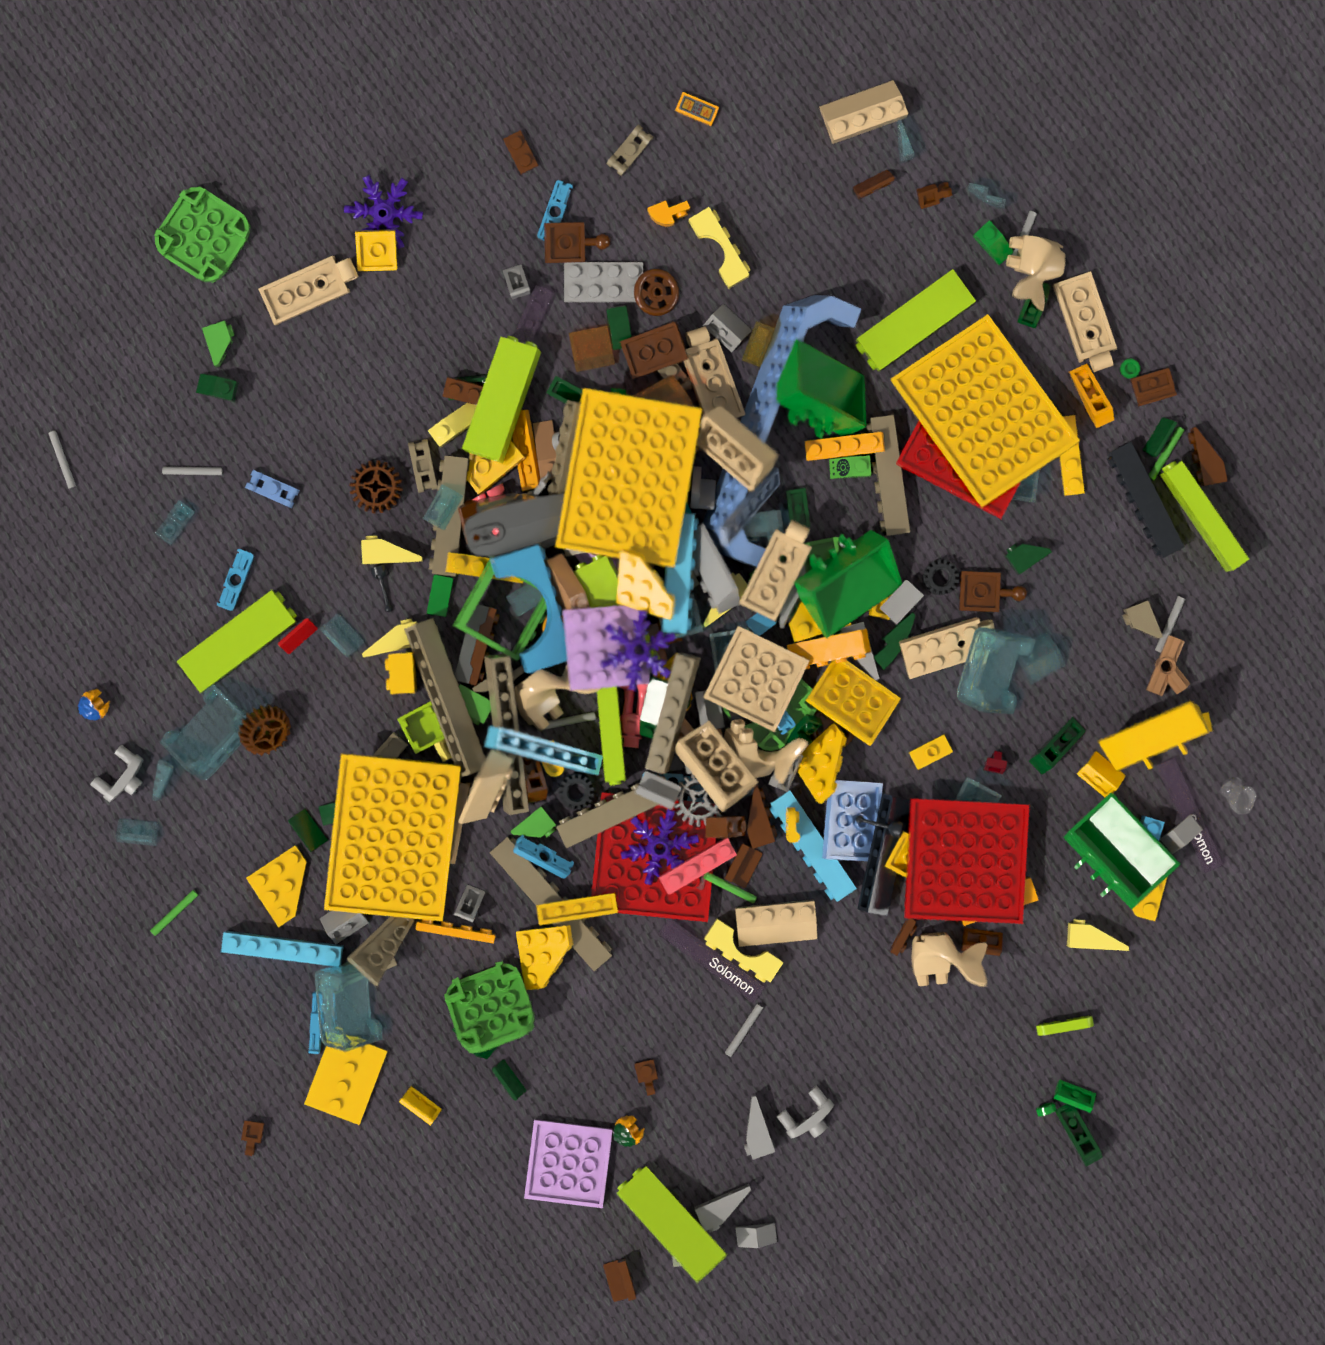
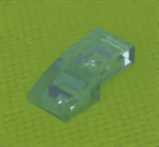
(981, 192)

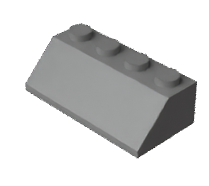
(713, 573)

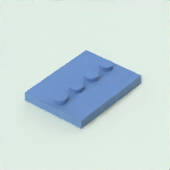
(843, 835)

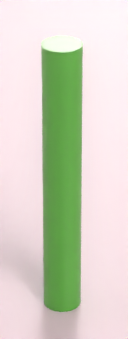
(1166, 452)
(730, 887)
(174, 912)

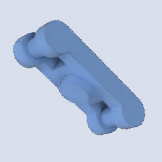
(272, 489)

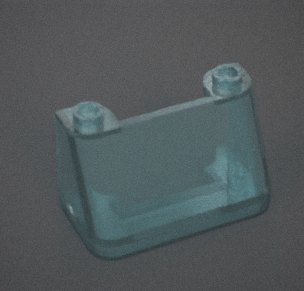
(990, 670)
(208, 737)
(345, 1008)

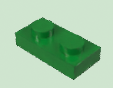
(1074, 1096)

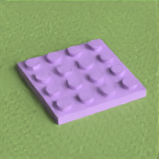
(589, 643)
(568, 1163)

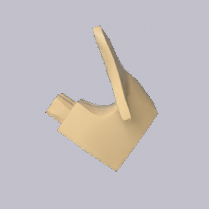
(1040, 260)
(538, 696)
(757, 761)
(936, 951)

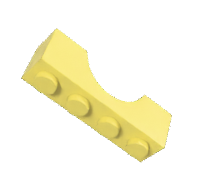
(706, 226)
(764, 964)

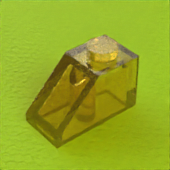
(758, 344)

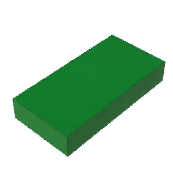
(440, 595)

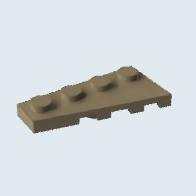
(379, 949)

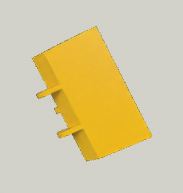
(1155, 737)

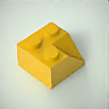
(401, 672)

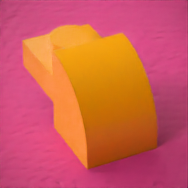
(664, 215)

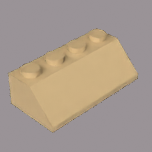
(863, 111)
(735, 448)
(715, 765)
(487, 788)
(776, 923)

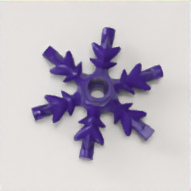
(387, 205)
(644, 646)
(657, 854)

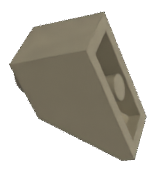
(1142, 619)

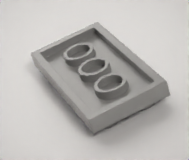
(601, 281)

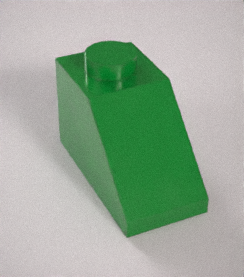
(993, 242)

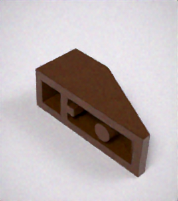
(534, 780)

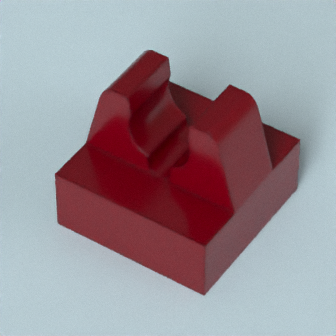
(995, 763)

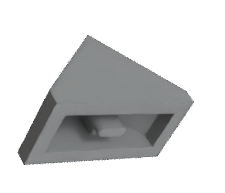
(516, 281)
(1181, 834)
(469, 903)
(756, 1235)

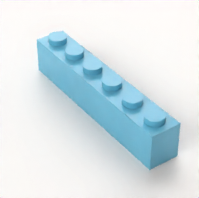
(678, 579)
(543, 750)
(811, 844)
(282, 948)

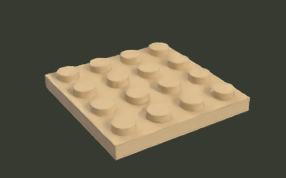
(756, 679)

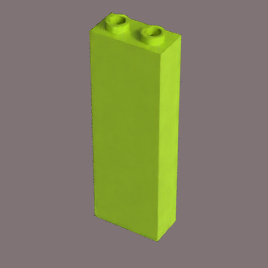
(914, 321)
(502, 399)
(1203, 516)
(601, 584)
(237, 640)
(611, 735)
(671, 1224)

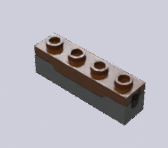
(473, 650)

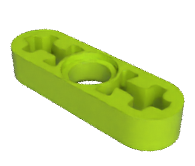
(1069, 1025)

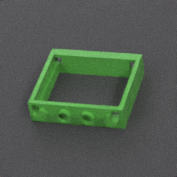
(471, 603)

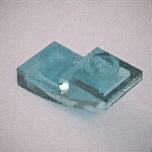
(175, 522)

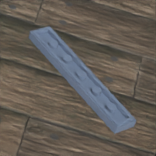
(749, 507)

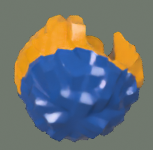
(92, 706)

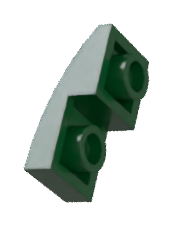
(618, 325)
(806, 727)

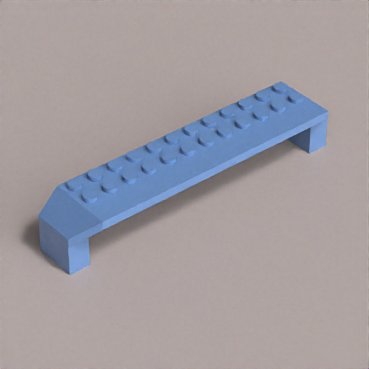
(762, 408)

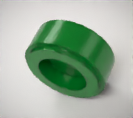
(1130, 368)
(1045, 1109)

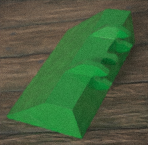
(822, 392)
(849, 581)
(1121, 851)

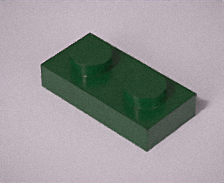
(798, 506)

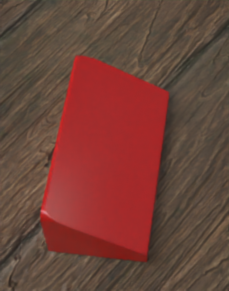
(297, 635)

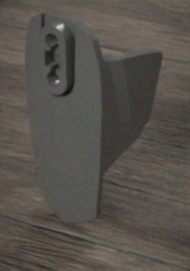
(520, 522)

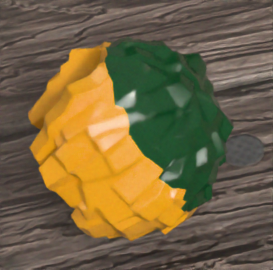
(626, 1132)

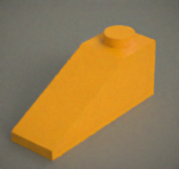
(1092, 396)

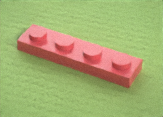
(697, 865)

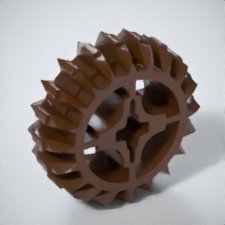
(376, 478)
(264, 729)

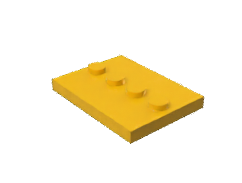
(853, 700)
(346, 1081)

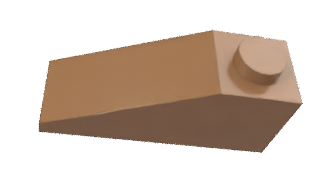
(545, 451)
(568, 588)

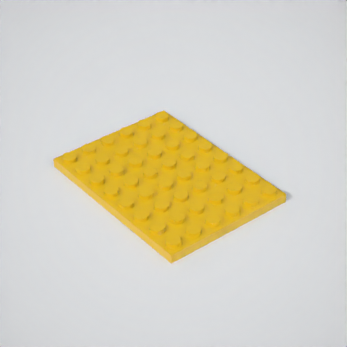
(985, 410)
(628, 477)
(392, 837)

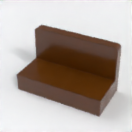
(743, 865)
(619, 1280)

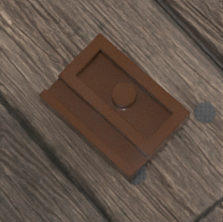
(1153, 387)

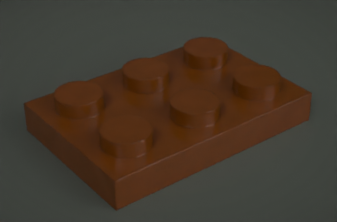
(654, 350)

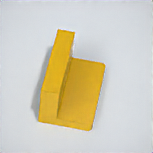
(1101, 774)

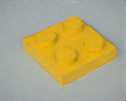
(376, 250)

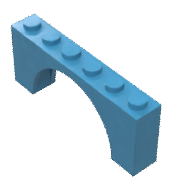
(529, 565)

